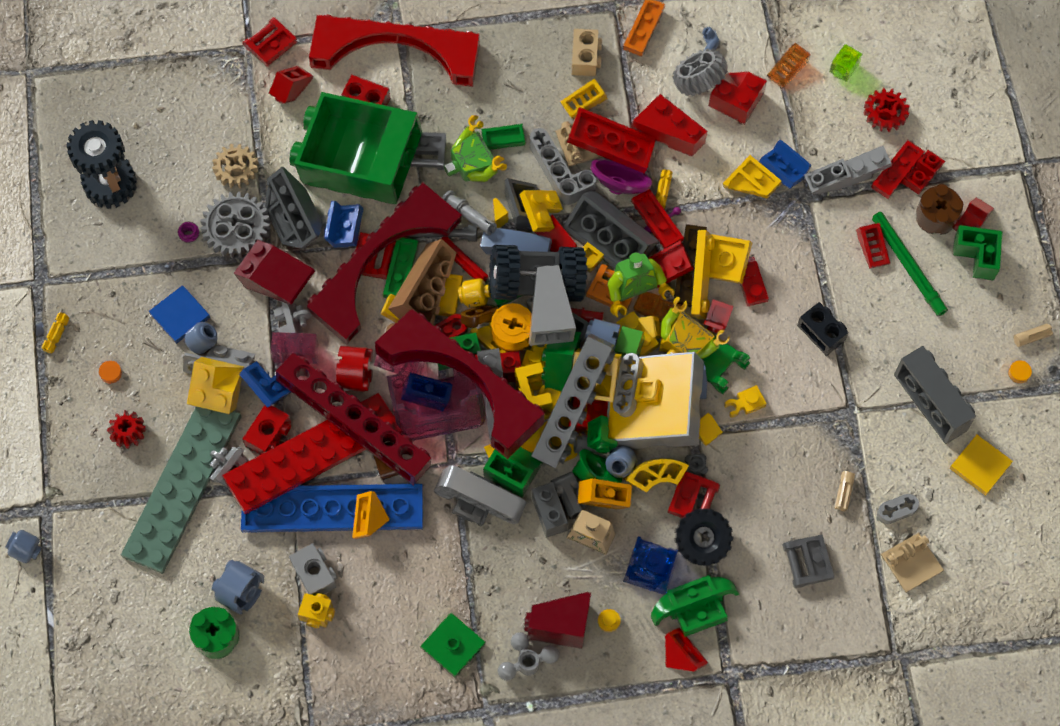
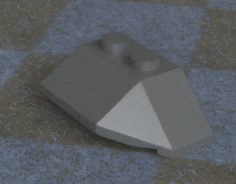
(291, 210)

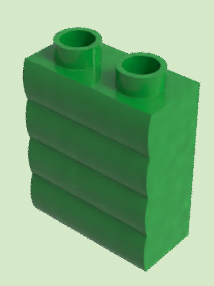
(356, 147)

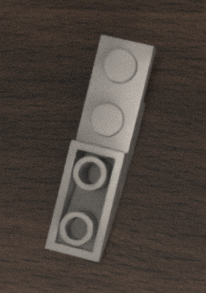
(849, 172)

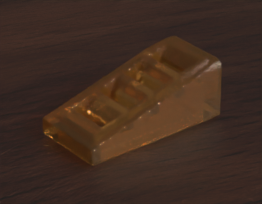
(795, 54)

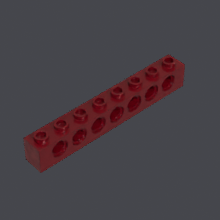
(299, 366)

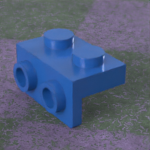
(786, 164)
(343, 224)

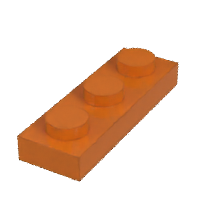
(644, 27)

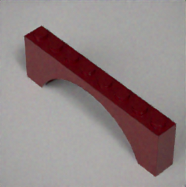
(420, 214)
(418, 340)

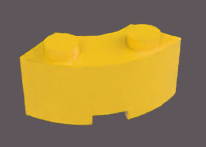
(656, 471)

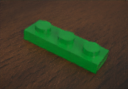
(401, 265)

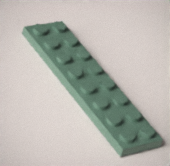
(179, 489)

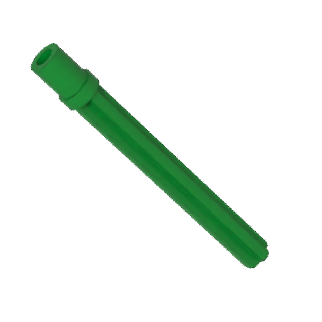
(931, 296)

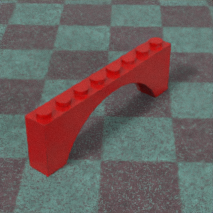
(339, 36)

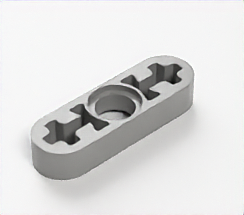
(623, 376)

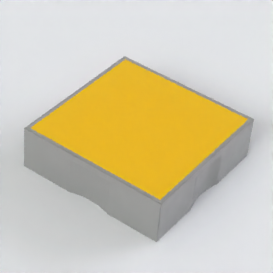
(676, 415)

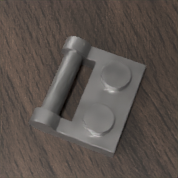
(431, 144)
(815, 558)

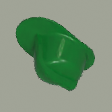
(593, 467)

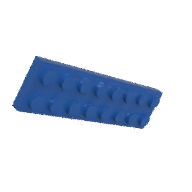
(334, 509)

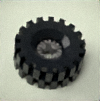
(718, 533)

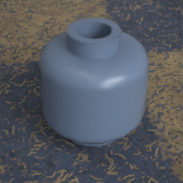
(201, 338)
(621, 461)
(23, 546)

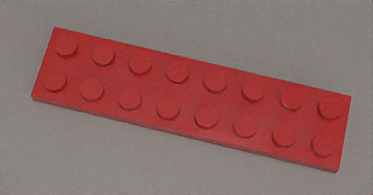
(297, 460)

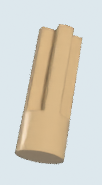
(1033, 335)
(844, 491)

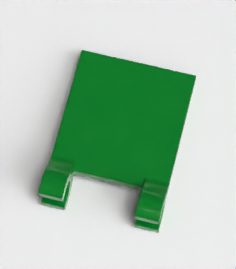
(720, 361)

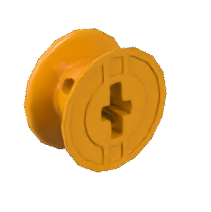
(502, 322)

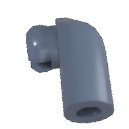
(710, 38)

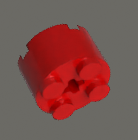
(353, 368)

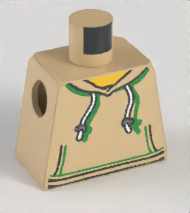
(592, 532)

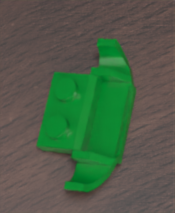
(695, 604)

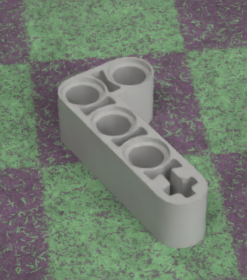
(558, 165)
(479, 493)

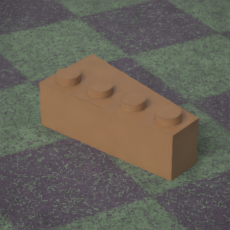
(425, 282)

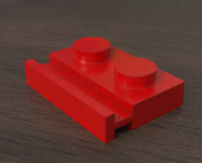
(673, 261)

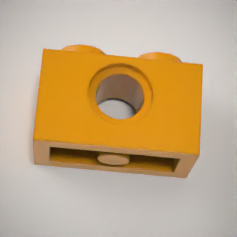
(604, 494)

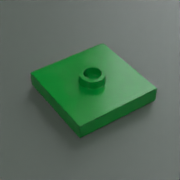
(452, 645)

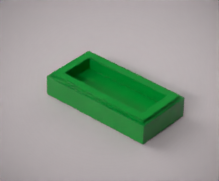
(504, 136)

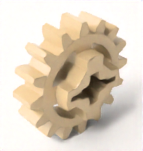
(235, 165)

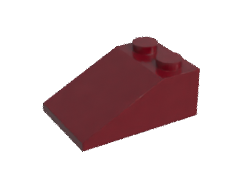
(273, 272)

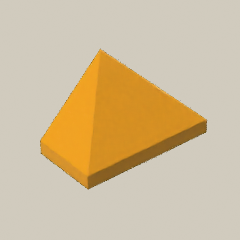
(368, 515)

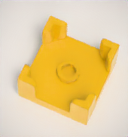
(530, 384)

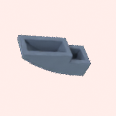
(524, 240)

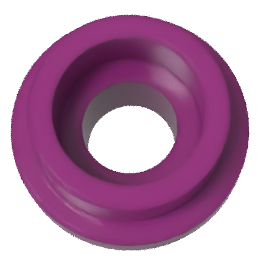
(185, 227)

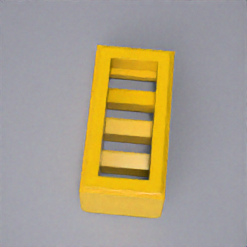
(586, 89)

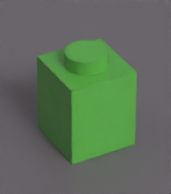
(629, 341)

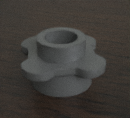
(696, 458)

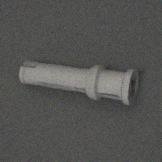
(469, 213)

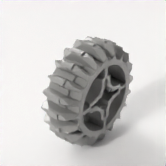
(700, 72)

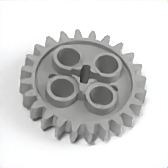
(237, 207)

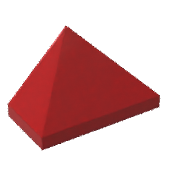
(681, 652)

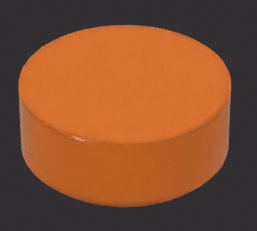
(110, 372)

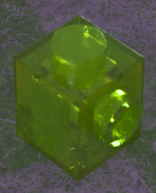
(845, 62)

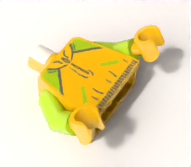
(684, 334)

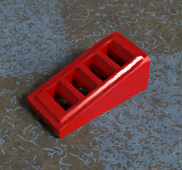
(878, 236)

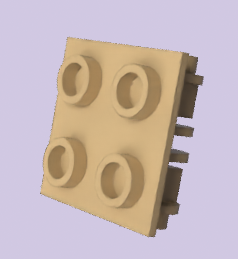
(572, 153)
(912, 562)

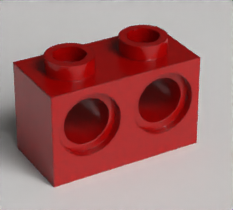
(367, 91)

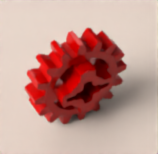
(886, 110)

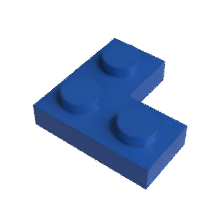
(264, 387)

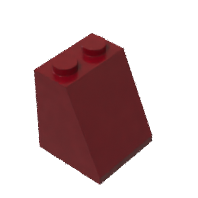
(559, 620)

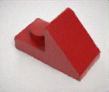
(975, 214)

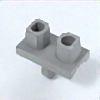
(294, 316)
(234, 458)

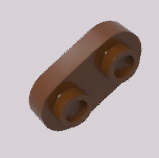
(480, 314)

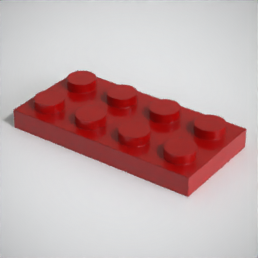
(611, 140)

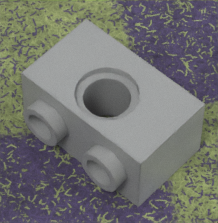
(305, 560)

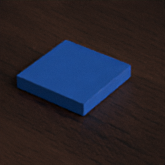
(178, 313)

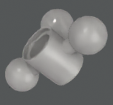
(520, 643)

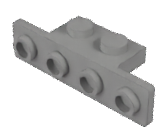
(222, 354)

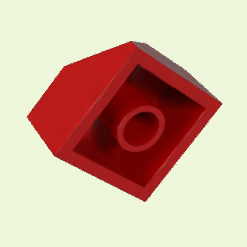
(737, 95)

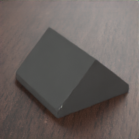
(512, 191)

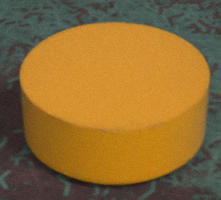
(1019, 371)

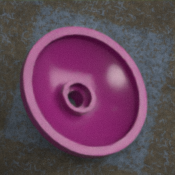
(620, 178)

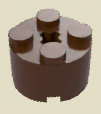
(939, 209)

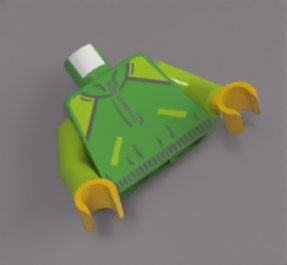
(472, 157)
(633, 278)

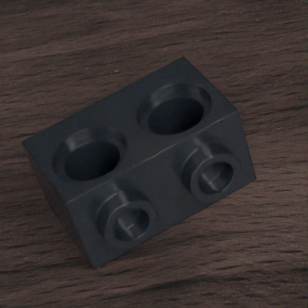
(818, 331)

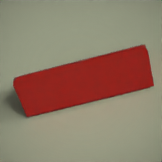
(558, 235)

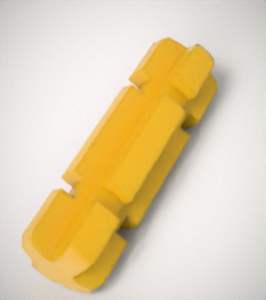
(663, 186)
(55, 332)

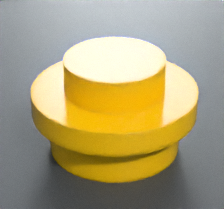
(609, 620)

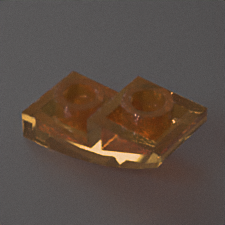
(652, 305)

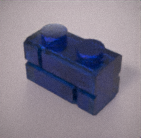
(426, 391)

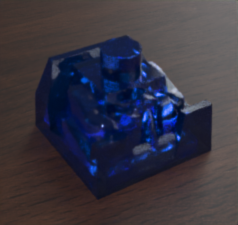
(651, 566)

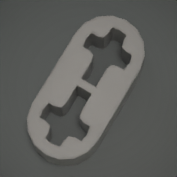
(895, 504)

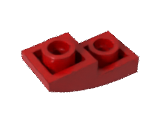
(923, 172)

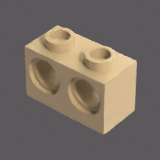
(586, 52)

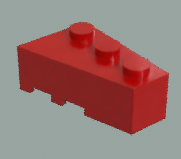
(670, 126)

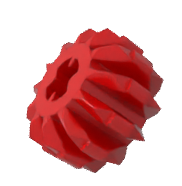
(119, 427)

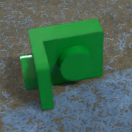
(598, 435)

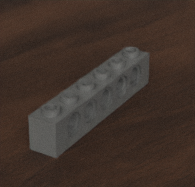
(545, 450)

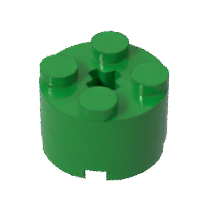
(205, 623)

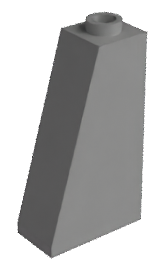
(551, 310)

